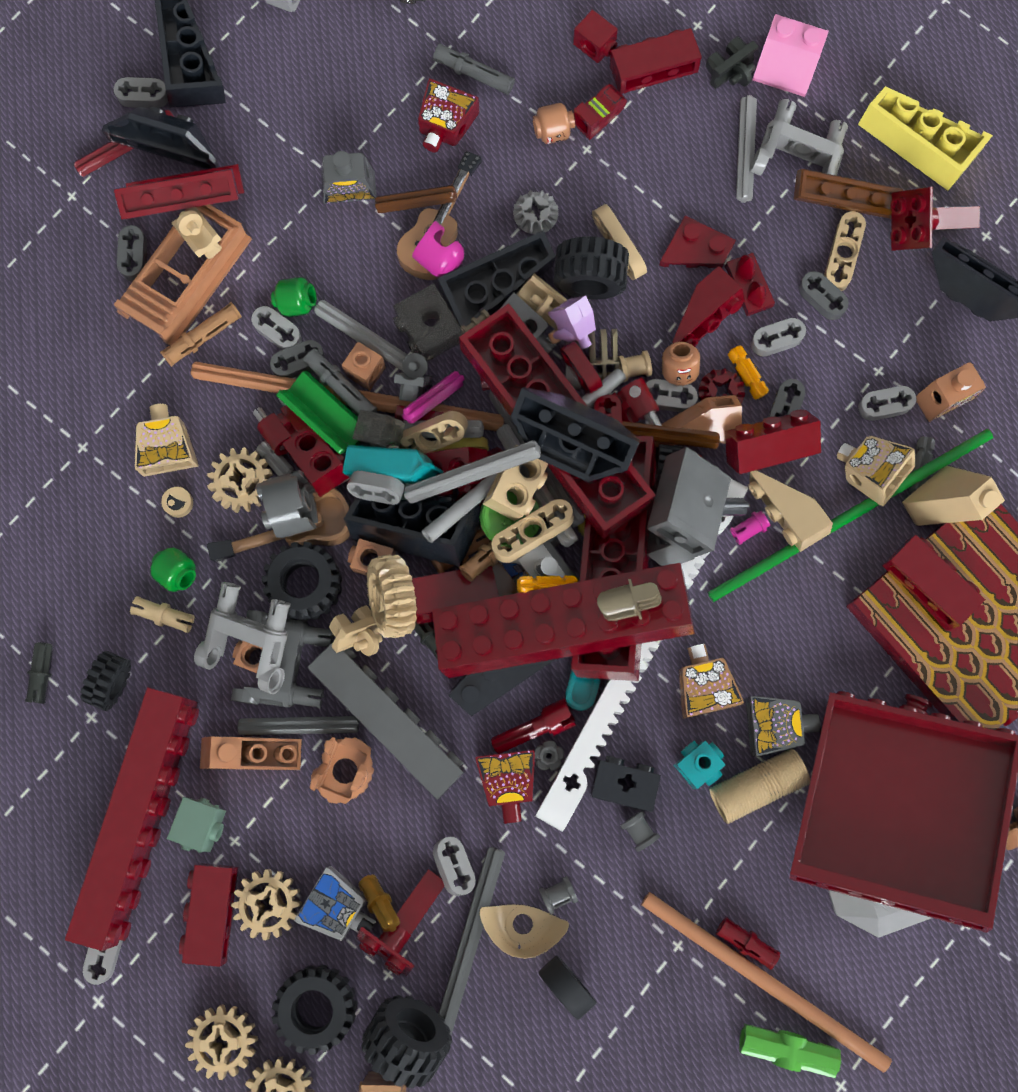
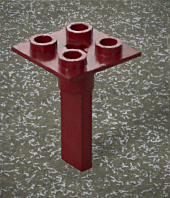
(915, 218)
(411, 913)

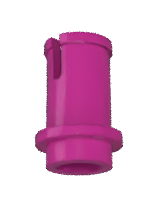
(750, 527)

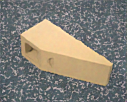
(797, 513)

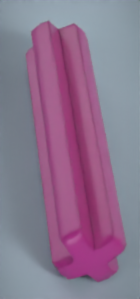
(433, 397)

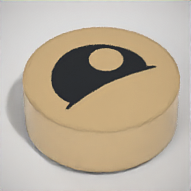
(177, 502)

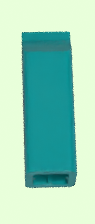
(404, 464)

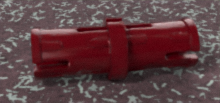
(748, 943)

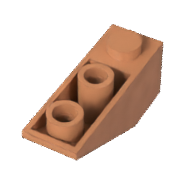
(710, 414)
(250, 753)

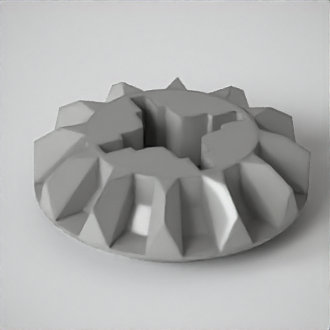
(528, 221)

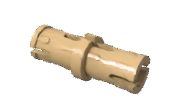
(162, 614)

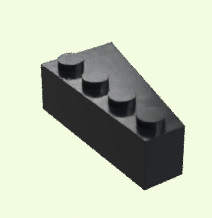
(186, 62)
(495, 277)
(402, 526)
(480, 689)

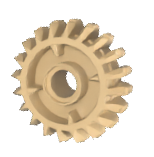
(391, 596)

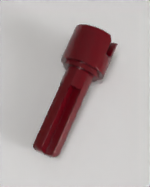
(553, 719)

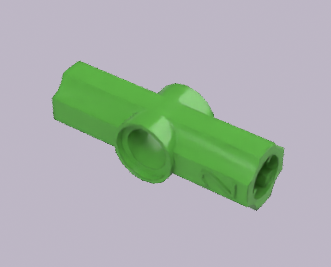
(790, 1050)

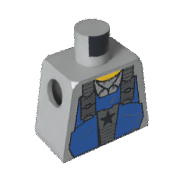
(534, 563)
(334, 907)

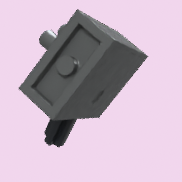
(692, 503)

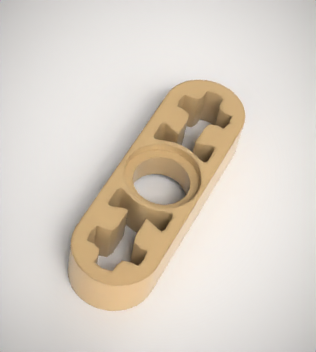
(612, 230)
(852, 242)
(437, 427)
(509, 534)

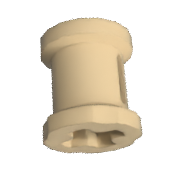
(636, 365)

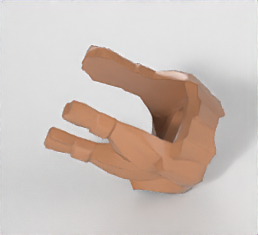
(323, 777)

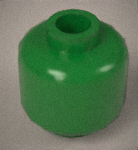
(294, 296)
(173, 569)

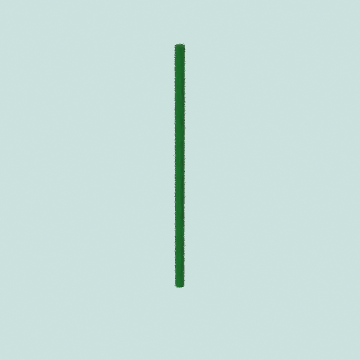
(852, 514)

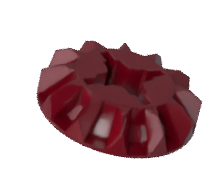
(721, 377)

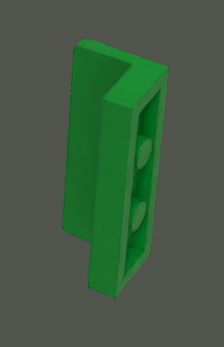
(321, 411)

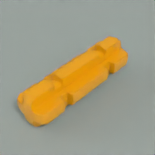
(748, 372)
(528, 583)

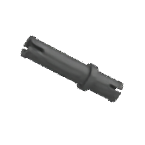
(465, 65)
(331, 376)

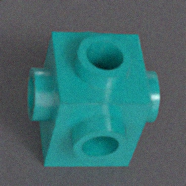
(689, 766)

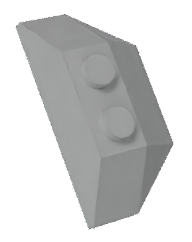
(872, 916)

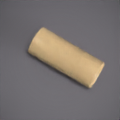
(750, 791)

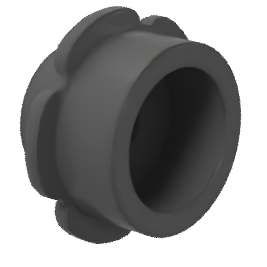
(557, 755)

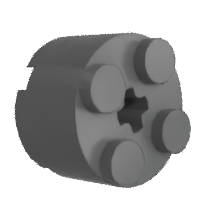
(287, 504)

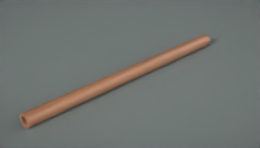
(767, 982)

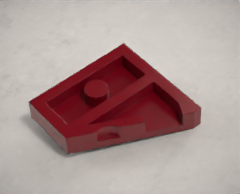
(697, 246)

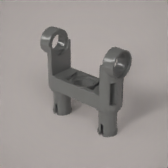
(290, 693)

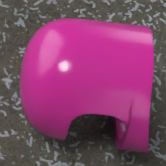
(436, 257)

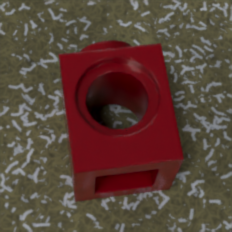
(595, 36)

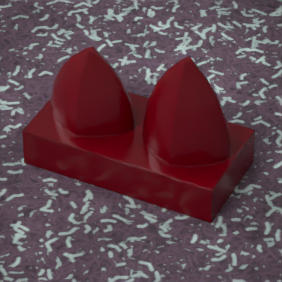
(755, 289)

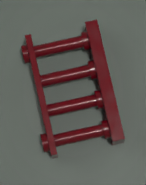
(179, 191)

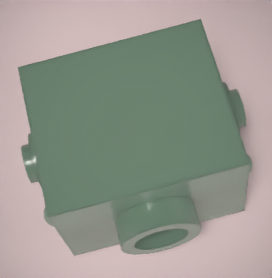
(197, 825)

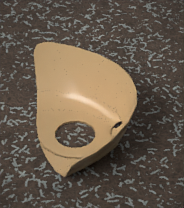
(545, 933)

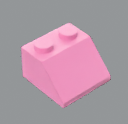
(790, 55)

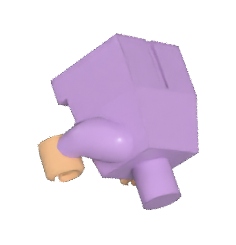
(573, 322)

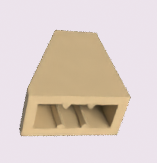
(953, 497)

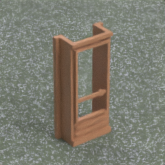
(171, 317)

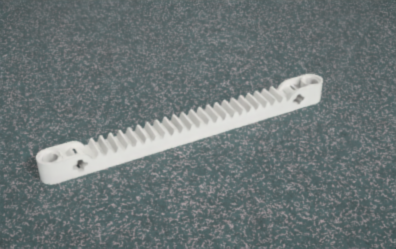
(559, 803)

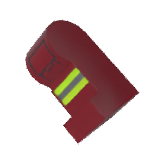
(599, 111)

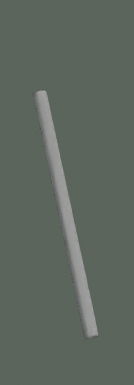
(480, 491)

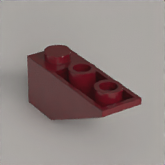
(709, 305)

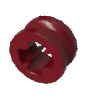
(918, 702)

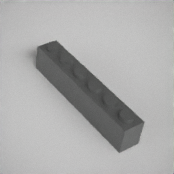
(387, 721)

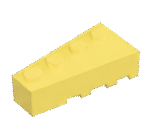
(923, 136)

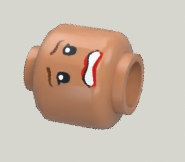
(553, 123)
(681, 363)

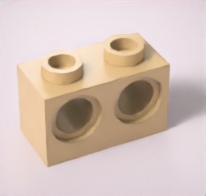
(522, 487)

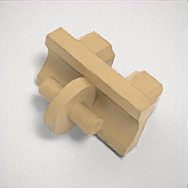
(198, 233)
(541, 297)
(361, 634)

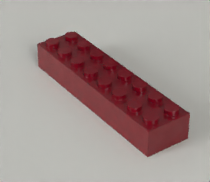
(511, 359)
(618, 554)
(556, 623)
(132, 821)

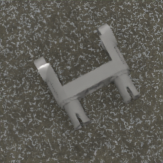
(789, 139)
(269, 637)

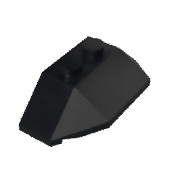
(162, 135)
(975, 282)
(573, 435)

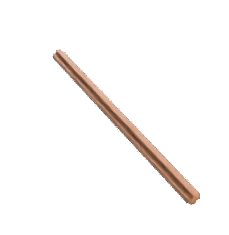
(274, 383)

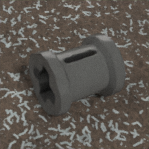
(640, 831)
(558, 895)

